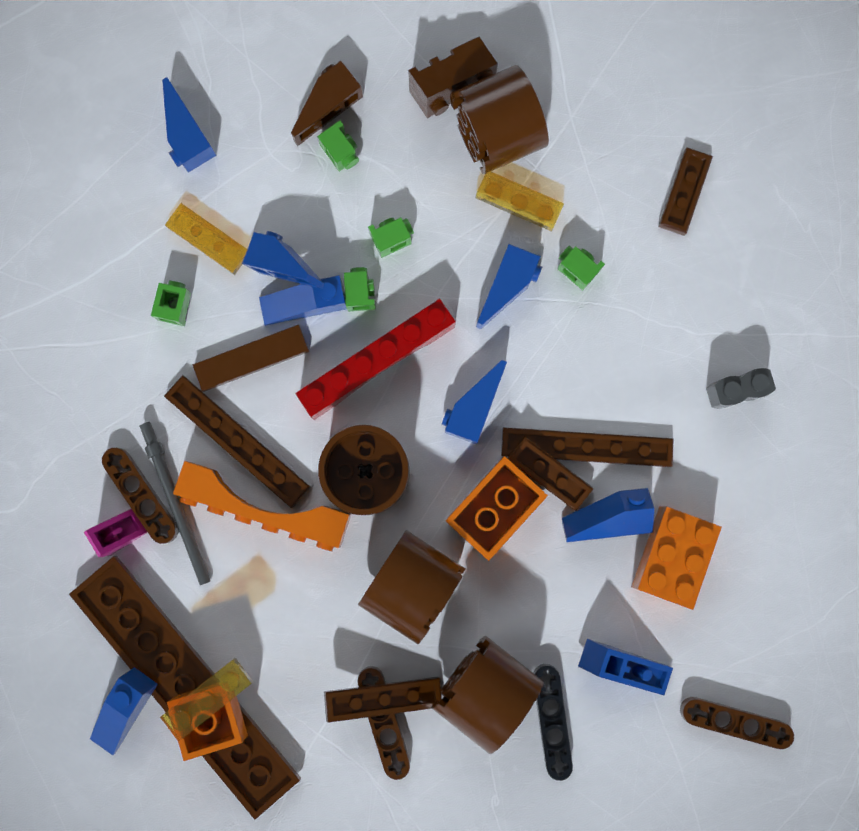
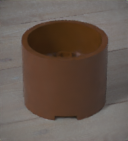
(500, 118)
(341, 471)
(412, 587)
(488, 695)

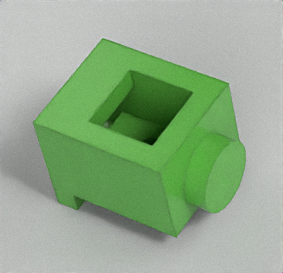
(339, 147)
(391, 235)
(579, 266)
(358, 290)
(165, 294)

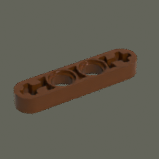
(136, 498)
(389, 721)
(736, 723)

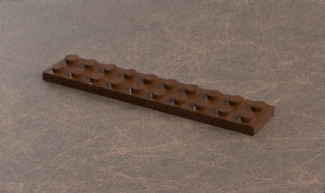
(156, 648)

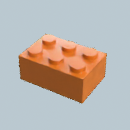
(496, 508)
(676, 557)

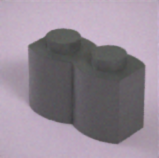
(741, 388)

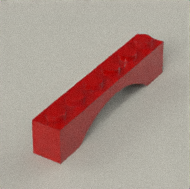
(375, 358)

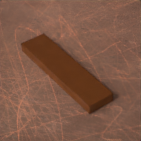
(250, 358)
(381, 699)

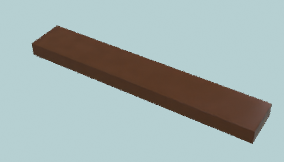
(237, 441)
(594, 447)

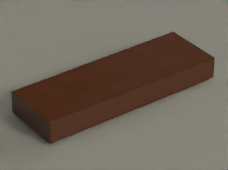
(685, 191)
(550, 473)

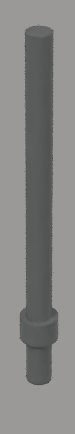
(155, 451)

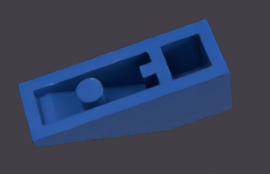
(183, 133)
(274, 258)
(512, 279)
(303, 301)
(471, 411)
(613, 516)
(625, 667)
(122, 709)

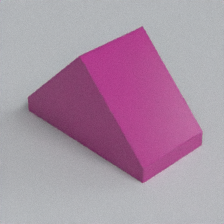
(115, 533)

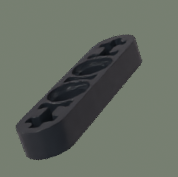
(552, 721)

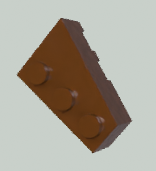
(434, 84)

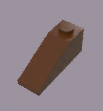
(329, 98)

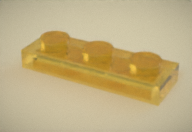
(519, 200)
(207, 238)
(206, 699)

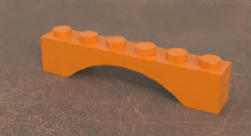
(207, 487)

